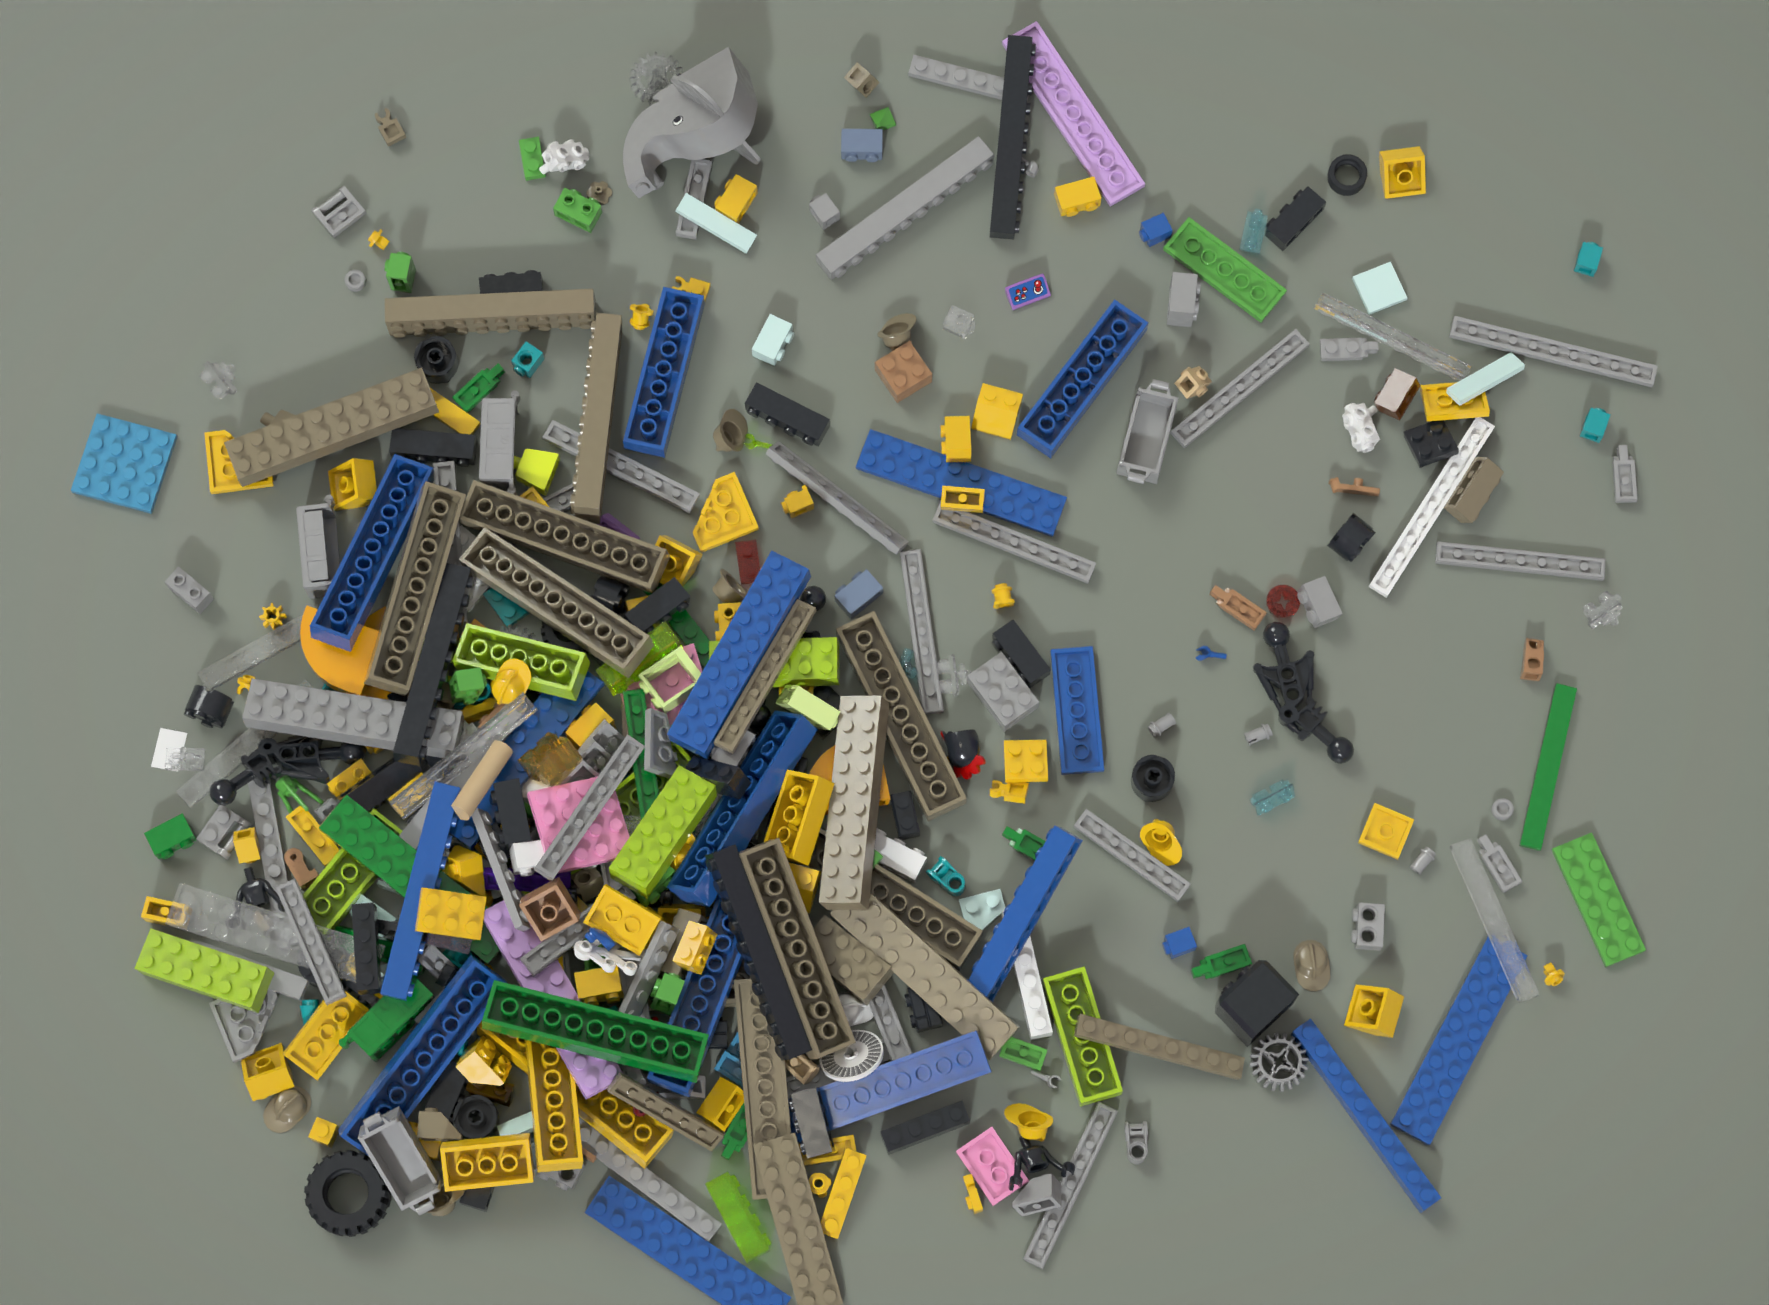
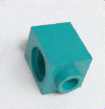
(1588, 258)
(531, 352)
(1595, 424)

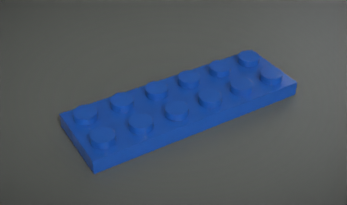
(1077, 710)

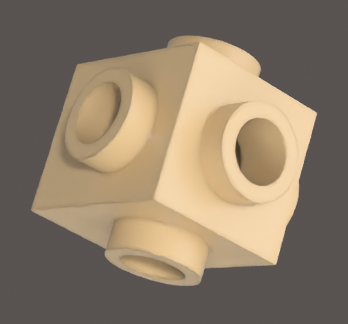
(1193, 382)

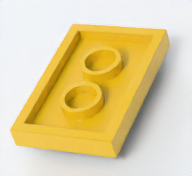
(1441, 406)
(450, 914)
(622, 919)

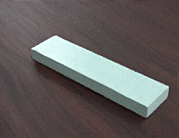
(716, 223)
(1485, 378)

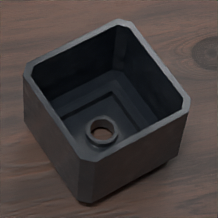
(1254, 1001)

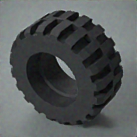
(319, 1184)

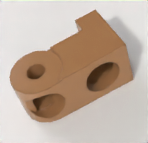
(1532, 659)
(296, 862)

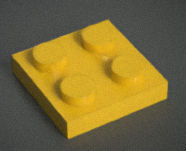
(1025, 761)
(1386, 831)

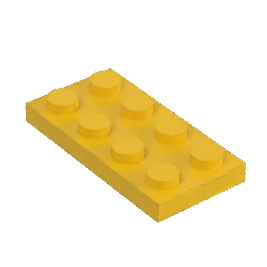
(319, 1038)

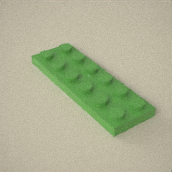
(1225, 269)
(1598, 900)

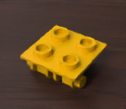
(348, 778)

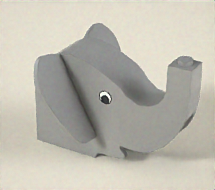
(694, 119)

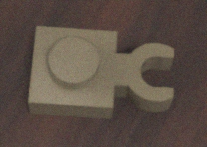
(390, 129)

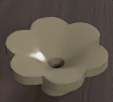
(601, 196)

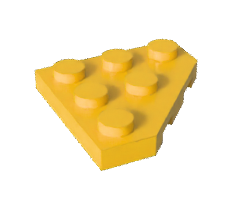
(220, 469)
(724, 515)

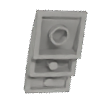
(595, 753)

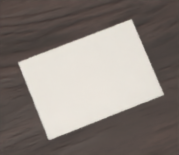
(167, 739)

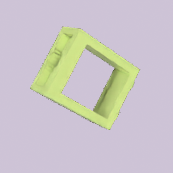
(660, 667)
(811, 707)

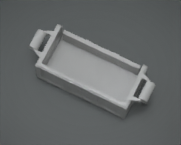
(1147, 434)
(498, 442)
(318, 546)
(400, 1160)

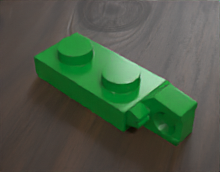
(478, 388)
(1023, 841)
(1223, 963)
(736, 1134)

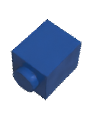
(1155, 230)
(1179, 943)

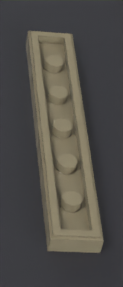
(665, 1111)

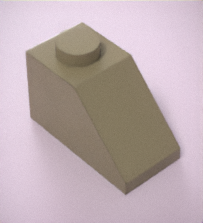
(436, 1127)

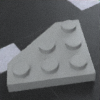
(242, 1027)

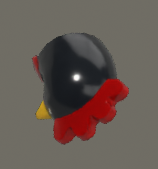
(963, 752)

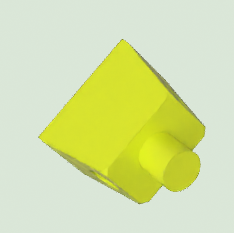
(536, 469)

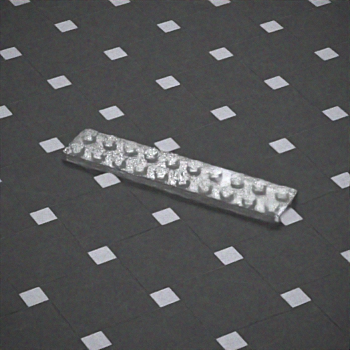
(255, 929)

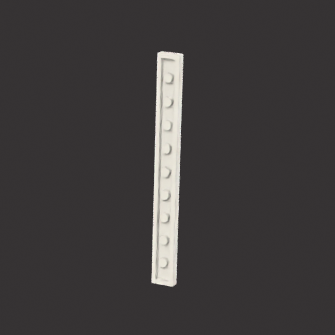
(1431, 507)

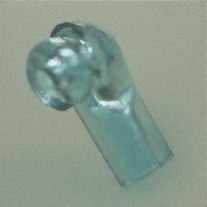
(905, 663)

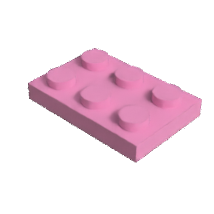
(990, 1165)

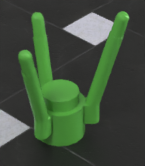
(288, 788)

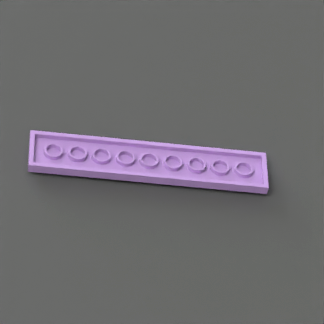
(1079, 120)
(589, 1072)

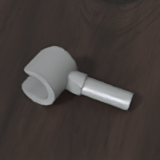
(1032, 168)
(1047, 1078)

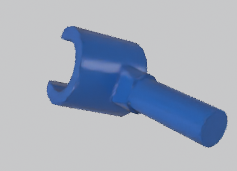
(1208, 653)

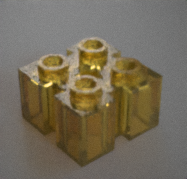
(550, 759)

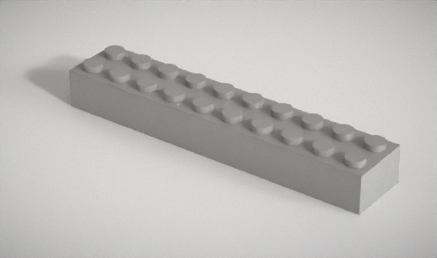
(341, 717)

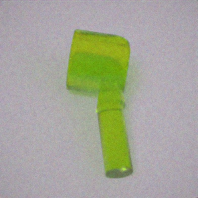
(755, 443)

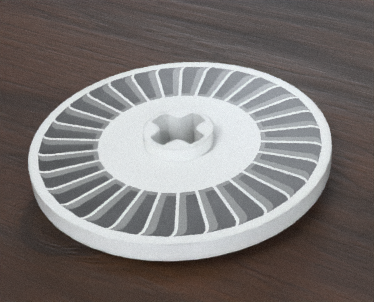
(866, 1057)

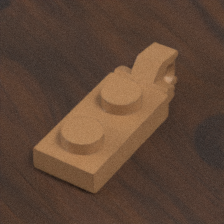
(1238, 607)

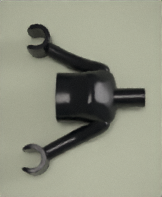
(256, 891)
(1035, 1159)

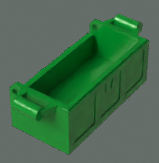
(388, 1021)

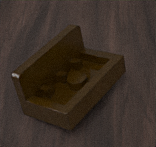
(495, 1093)

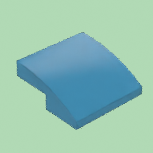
(730, 1062)

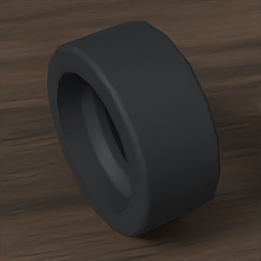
(1347, 190)

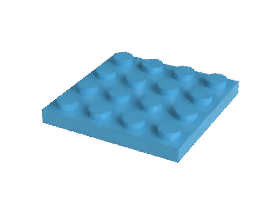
(124, 463)

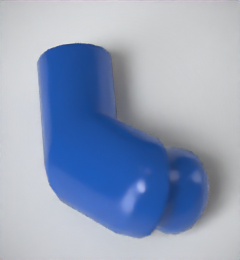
(601, 936)

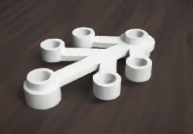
(585, 950)

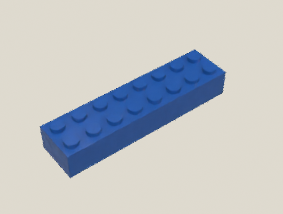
(664, 372)
(1082, 379)

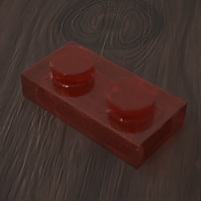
(747, 561)

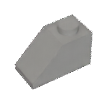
(1038, 1195)

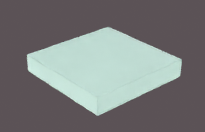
(1379, 288)

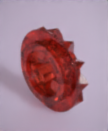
(1289, 594)

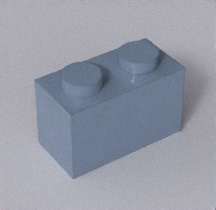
(861, 144)
(858, 593)

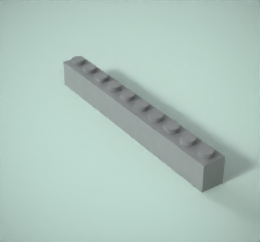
(904, 208)

